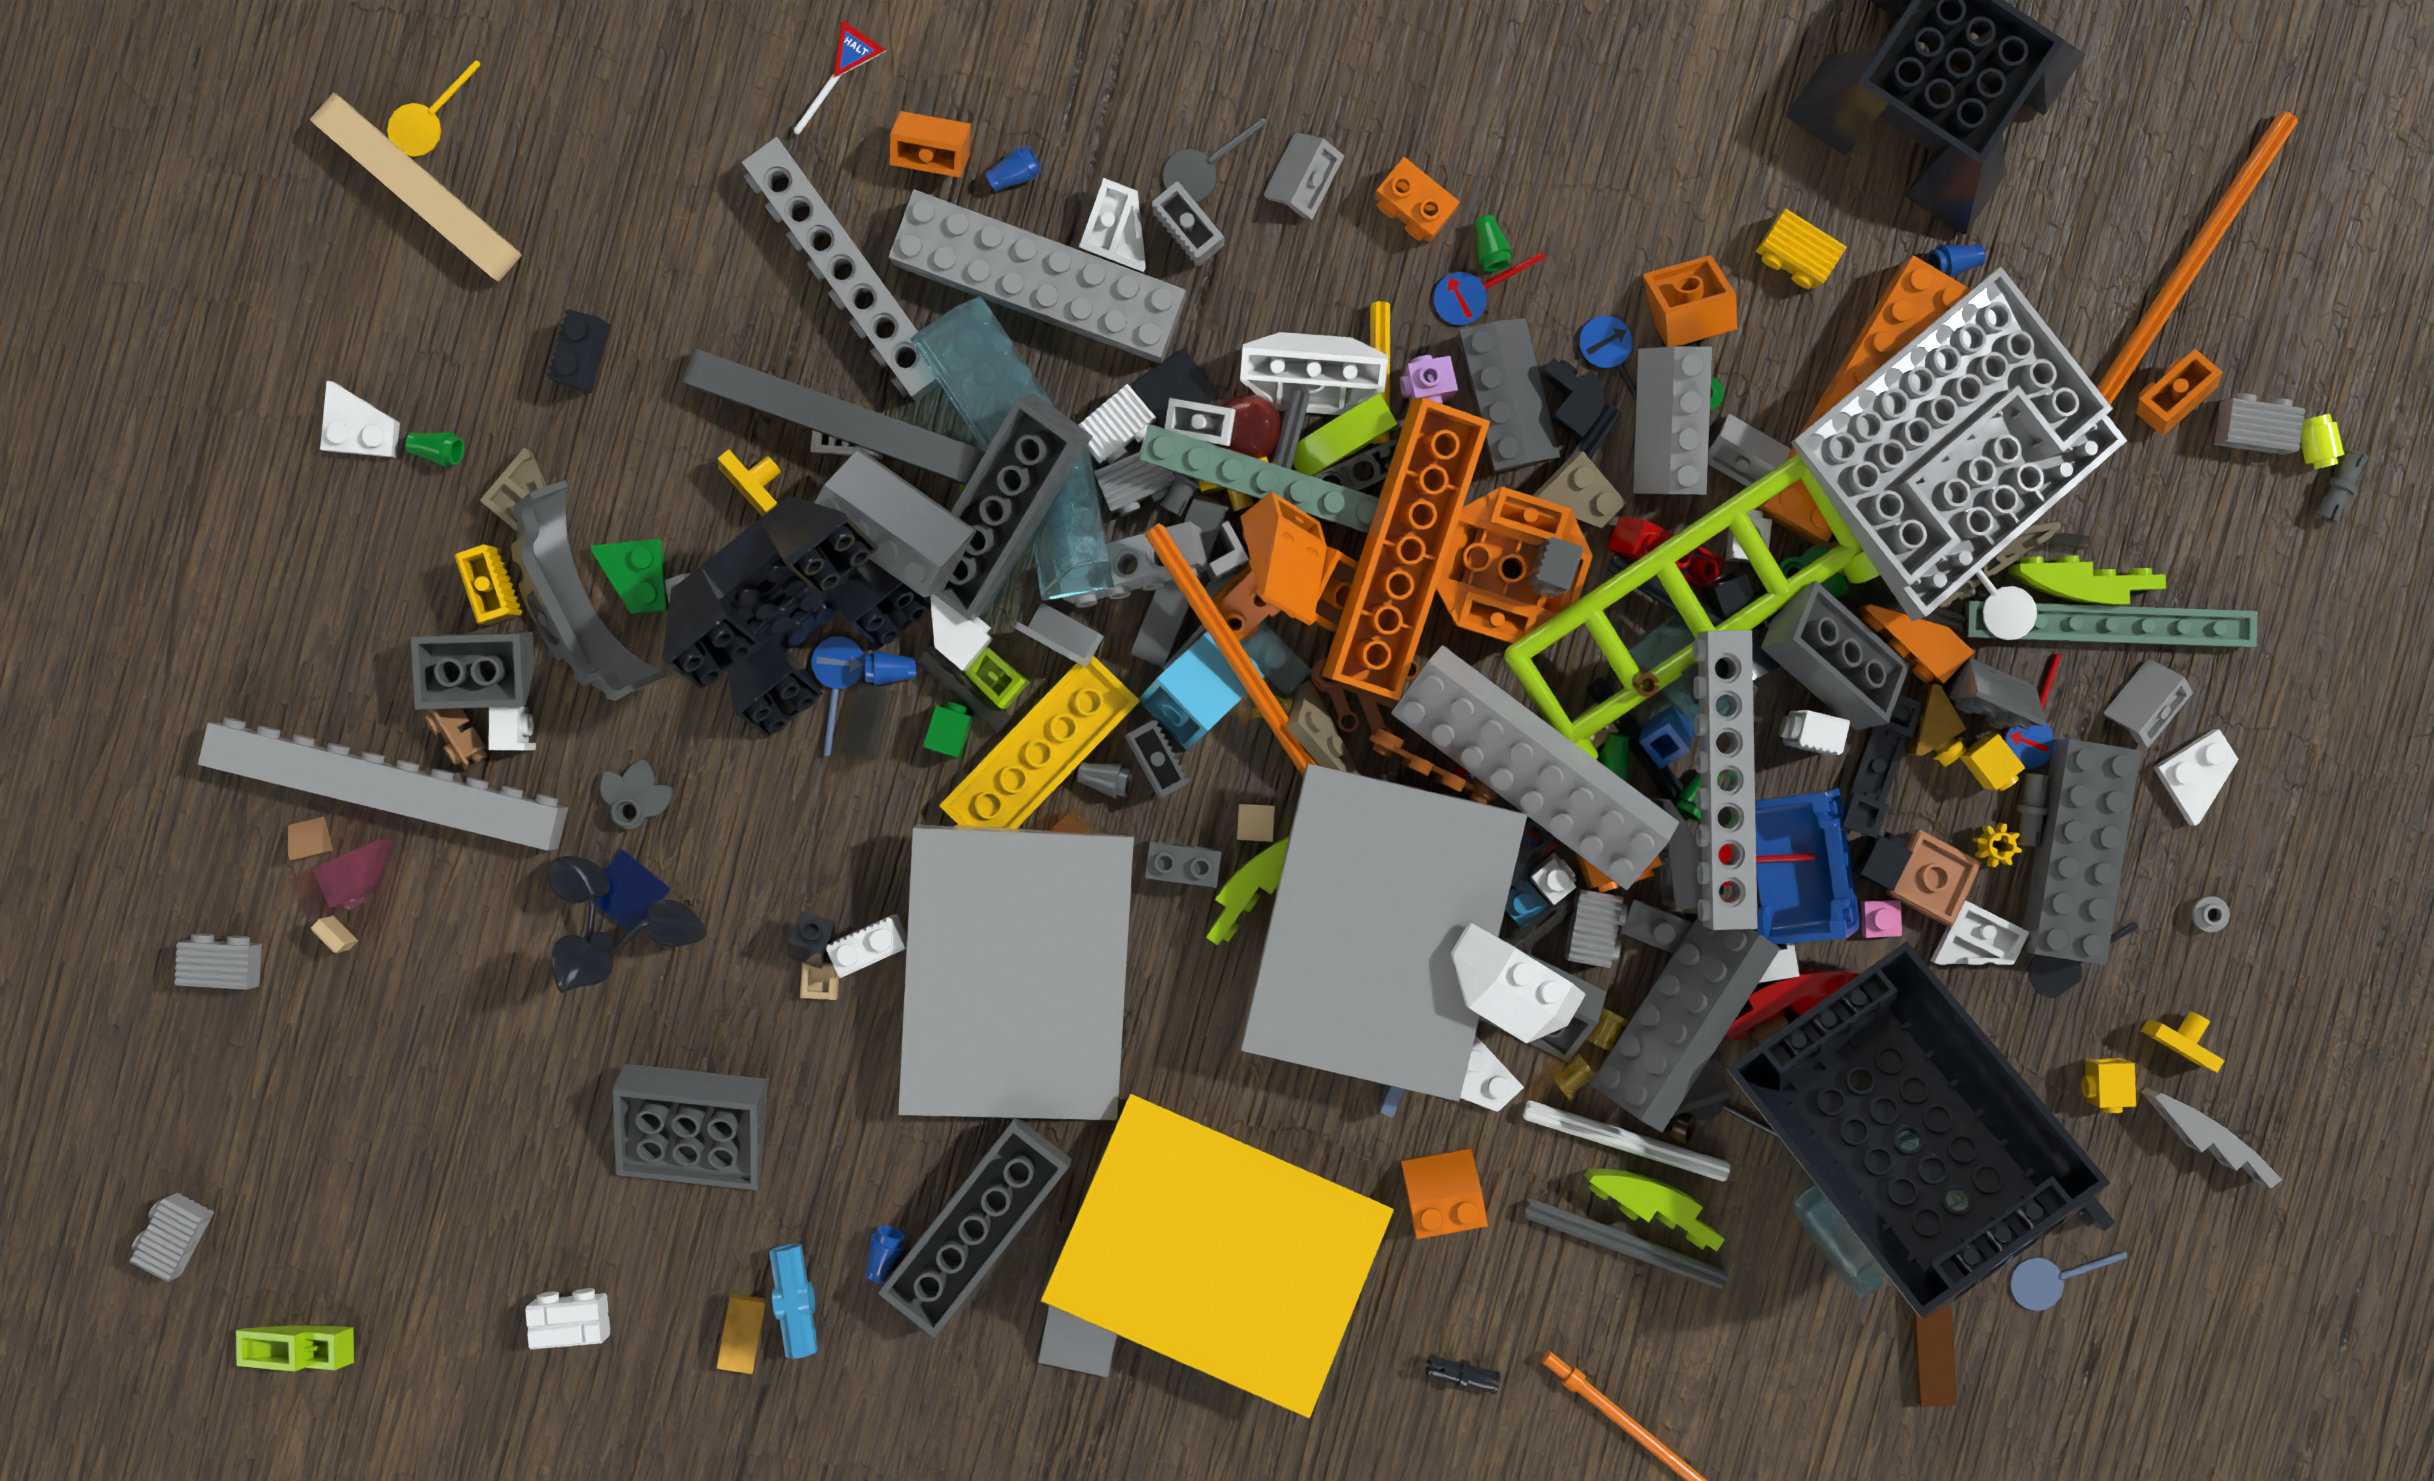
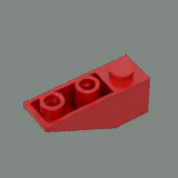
(1638, 537)

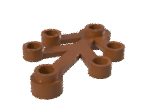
(1367, 699)
(1389, 744)

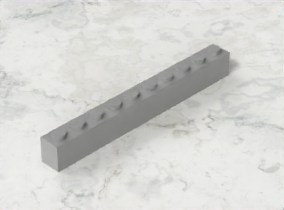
(383, 785)

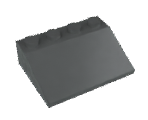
(689, 1126)

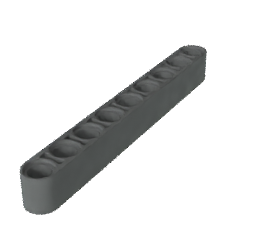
(832, 416)

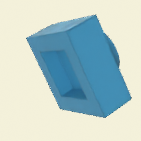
(1524, 904)

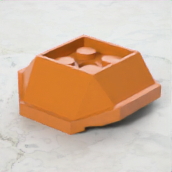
(1499, 529)

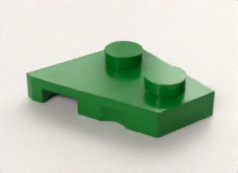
(636, 573)

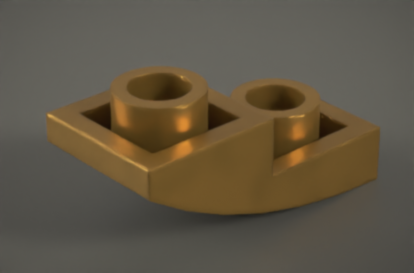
(741, 1333)

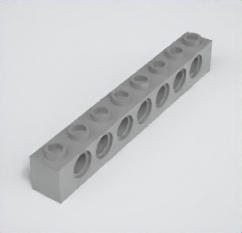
(764, 170)
(1739, 797)

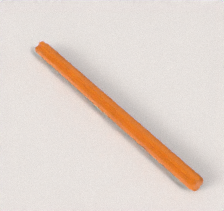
(2196, 255)
(1227, 644)

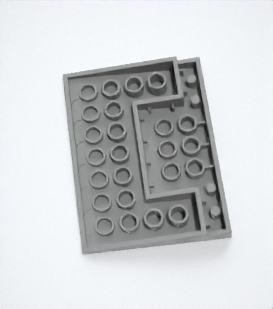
(1959, 443)
(1366, 929)
(1015, 973)

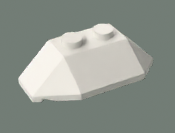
(1329, 368)
(1512, 986)

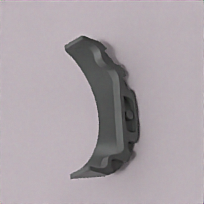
(561, 604)

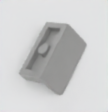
(1304, 174)
(1745, 452)
(1231, 562)
(1062, 634)
(2149, 701)

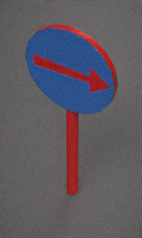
(1462, 297)
(2036, 744)

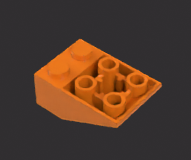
(1285, 555)

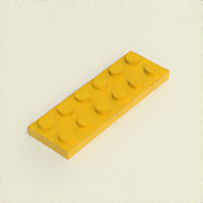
(1042, 749)

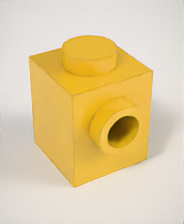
(1992, 762)
(2109, 1084)

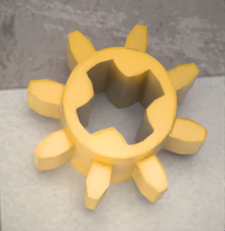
(2007, 849)

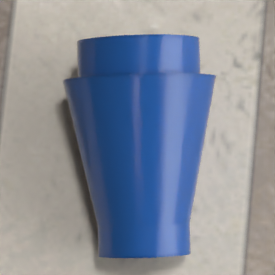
(1014, 169)
(1956, 258)
(888, 668)
(884, 1251)

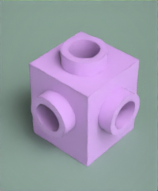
(1429, 379)

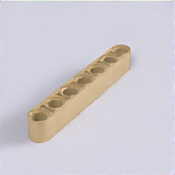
(416, 187)

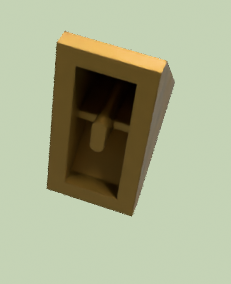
(1936, 722)

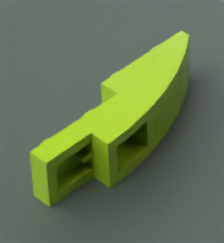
(2081, 584)
(1241, 888)
(1646, 1196)

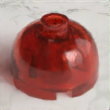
(1255, 426)

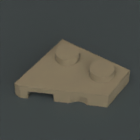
(513, 485)
(1583, 489)

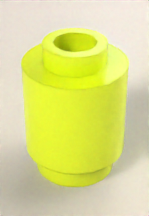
(2321, 441)

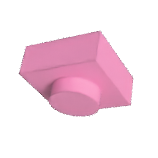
(1881, 918)

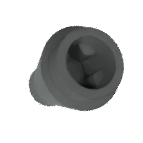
(1107, 778)

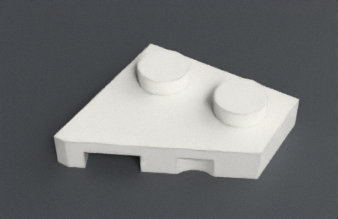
(2197, 774)
(1488, 1080)

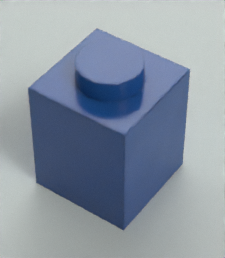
(1666, 737)

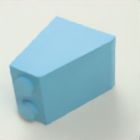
(1194, 692)

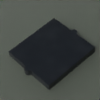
(1174, 379)

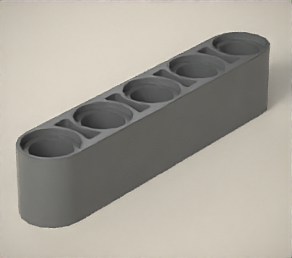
(1168, 603)

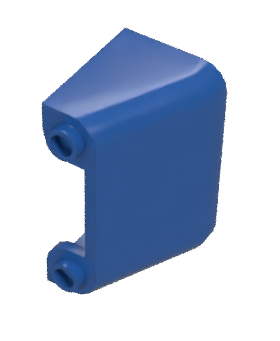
(1805, 897)

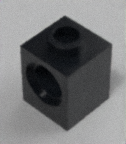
(1883, 860)
(810, 939)

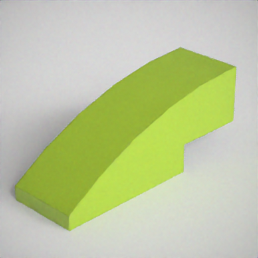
(1344, 436)
(295, 1347)

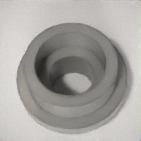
(2200, 914)

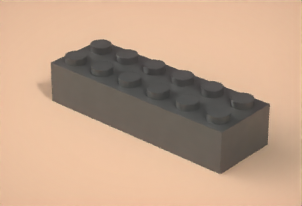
(1010, 498)
(2080, 850)
(1683, 1021)
(975, 1226)

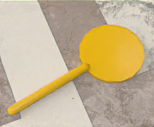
(417, 127)

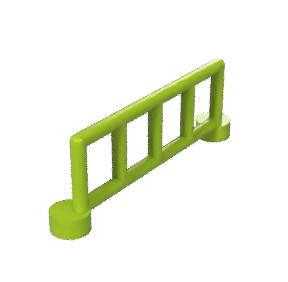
(1661, 562)

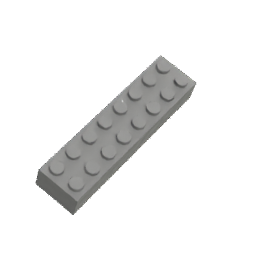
(1037, 276)
(1535, 768)

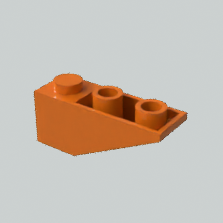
(1927, 645)

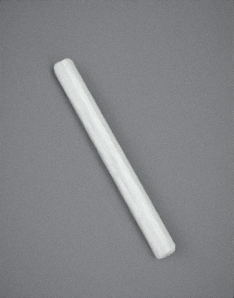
(1626, 1140)

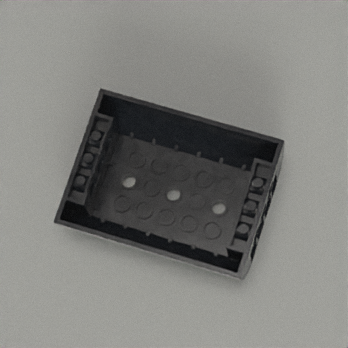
(1951, 1088)

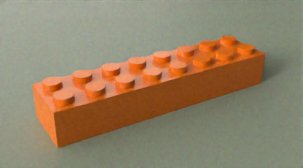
(1906, 308)
(1406, 548)

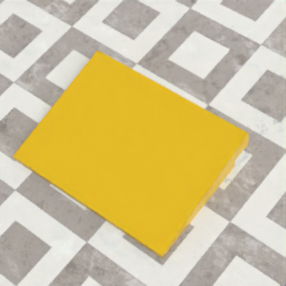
(1218, 1256)

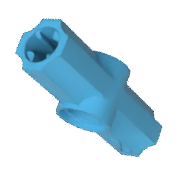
(793, 1301)

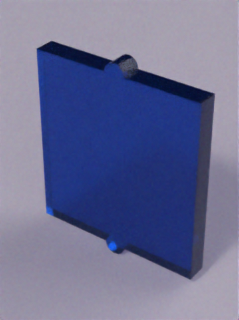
(631, 890)

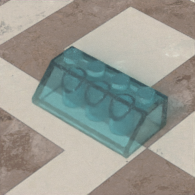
(977, 366)
(1072, 538)

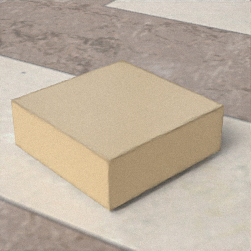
(1255, 822)
(334, 934)
(818, 982)

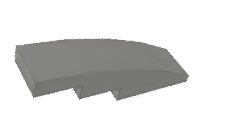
(2202, 1133)

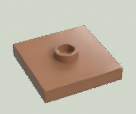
(1935, 878)

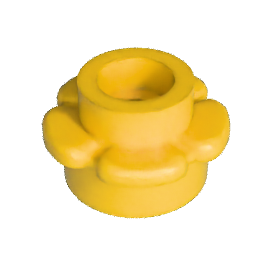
(1950, 751)

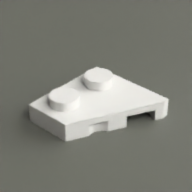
(1116, 226)
(356, 426)
(1979, 939)

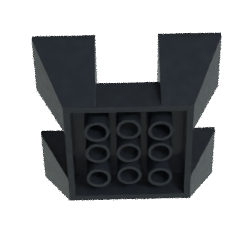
(1966, 129)
(771, 593)

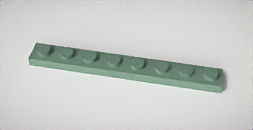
(1257, 478)
(2130, 625)

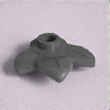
(635, 789)

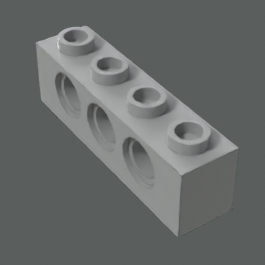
(1149, 570)

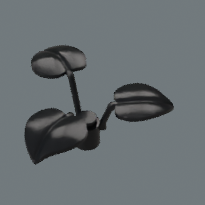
(588, 961)

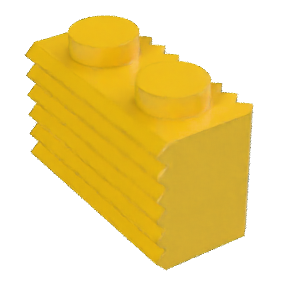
(1800, 250)
(488, 584)

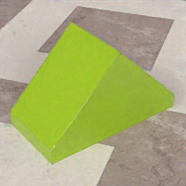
(996, 678)

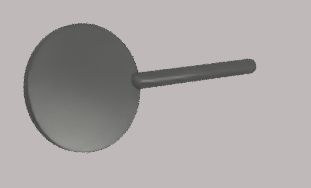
(1196, 170)

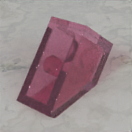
(353, 874)

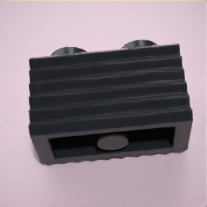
(579, 350)

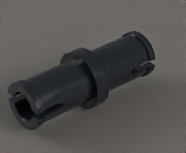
(1462, 1374)

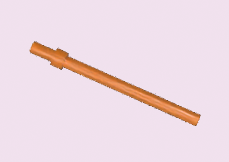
(1575, 1381)

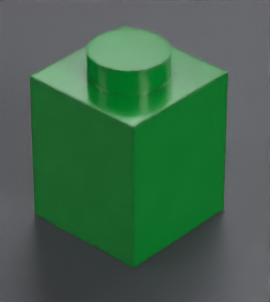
(949, 729)

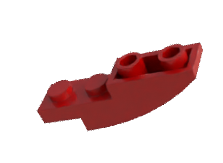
(1797, 993)

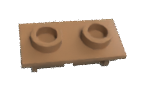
(459, 745)

